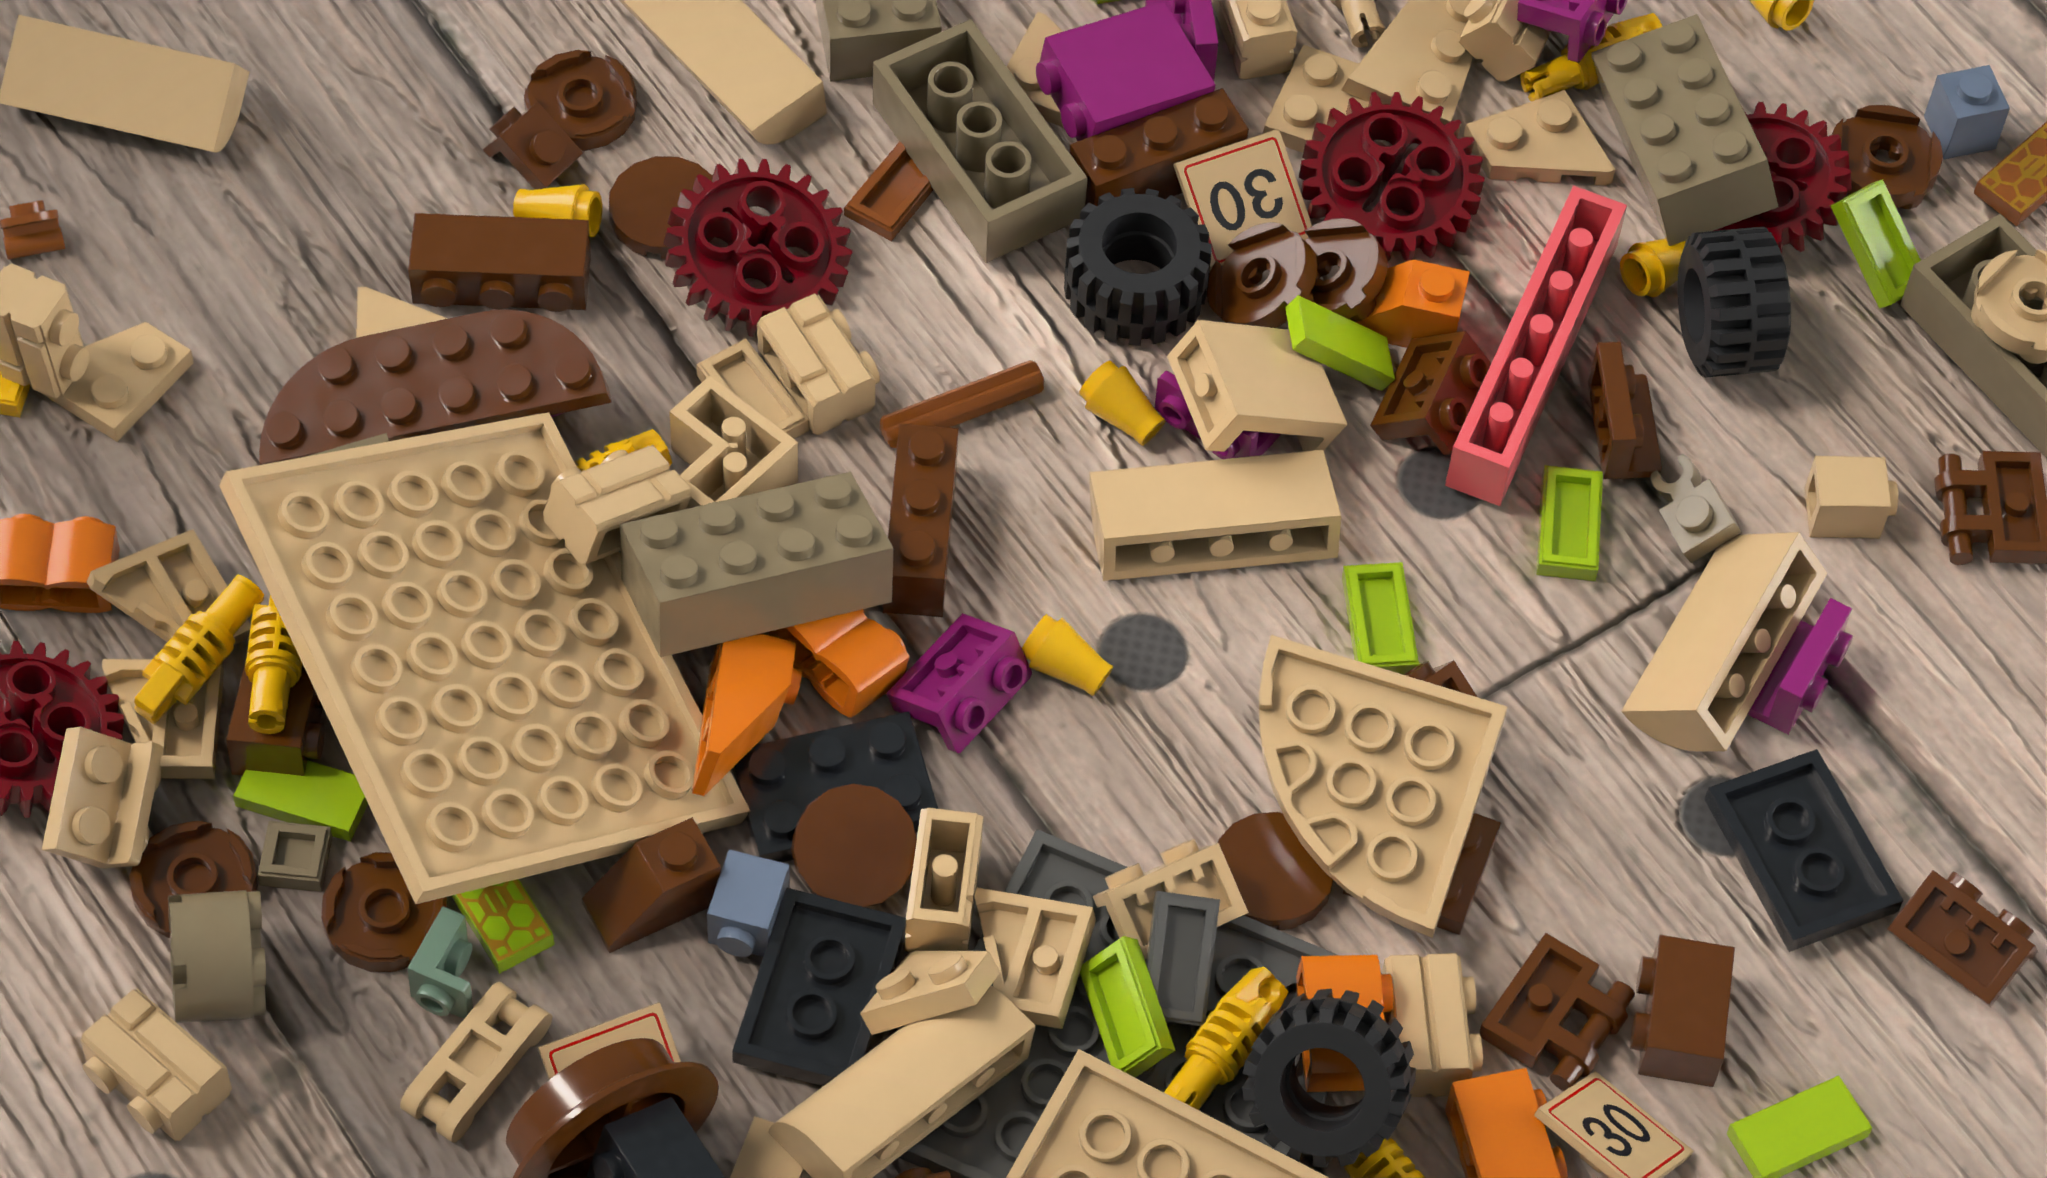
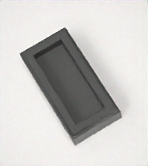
(1182, 954)

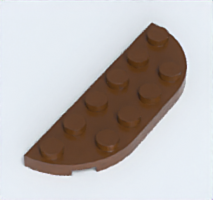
(432, 382)

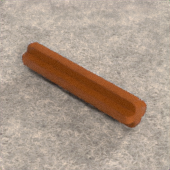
(967, 400)

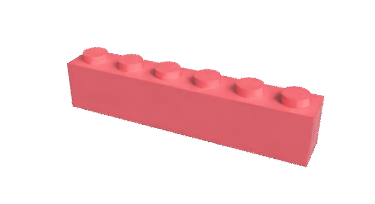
(1535, 346)

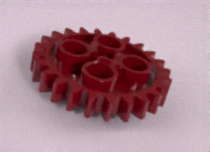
(1348, 151)
(1806, 175)
(755, 243)
(36, 707)

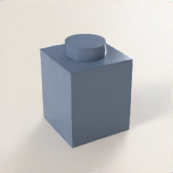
(1967, 111)
(746, 903)

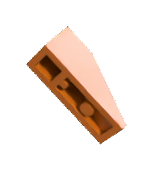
(742, 702)

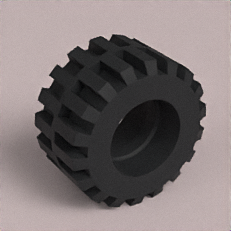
(1142, 230)
(1734, 302)
(1299, 1118)

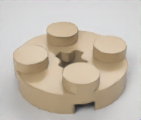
(2002, 312)

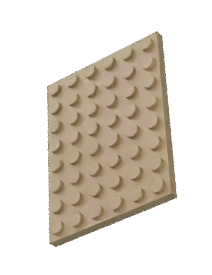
(471, 660)

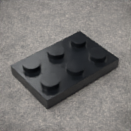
(792, 772)
(1803, 850)
(814, 987)

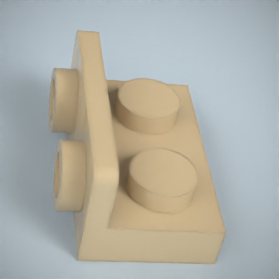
(102, 799)
(1184, 871)

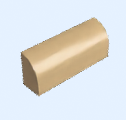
(738, 63)
(123, 84)
(1214, 515)
(1725, 641)
(905, 1089)

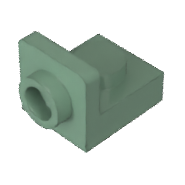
(438, 966)

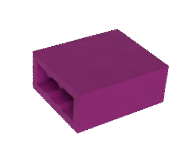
(1120, 70)

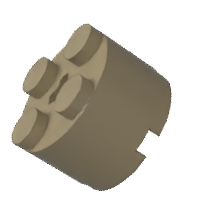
(217, 956)

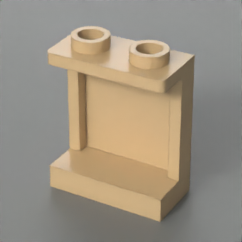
(1253, 382)

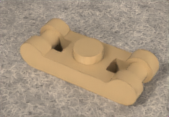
(475, 1061)

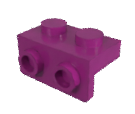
(1797, 676)

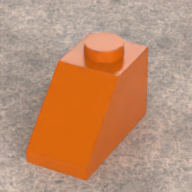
(1418, 302)

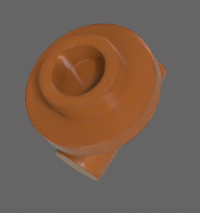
(31, 230)

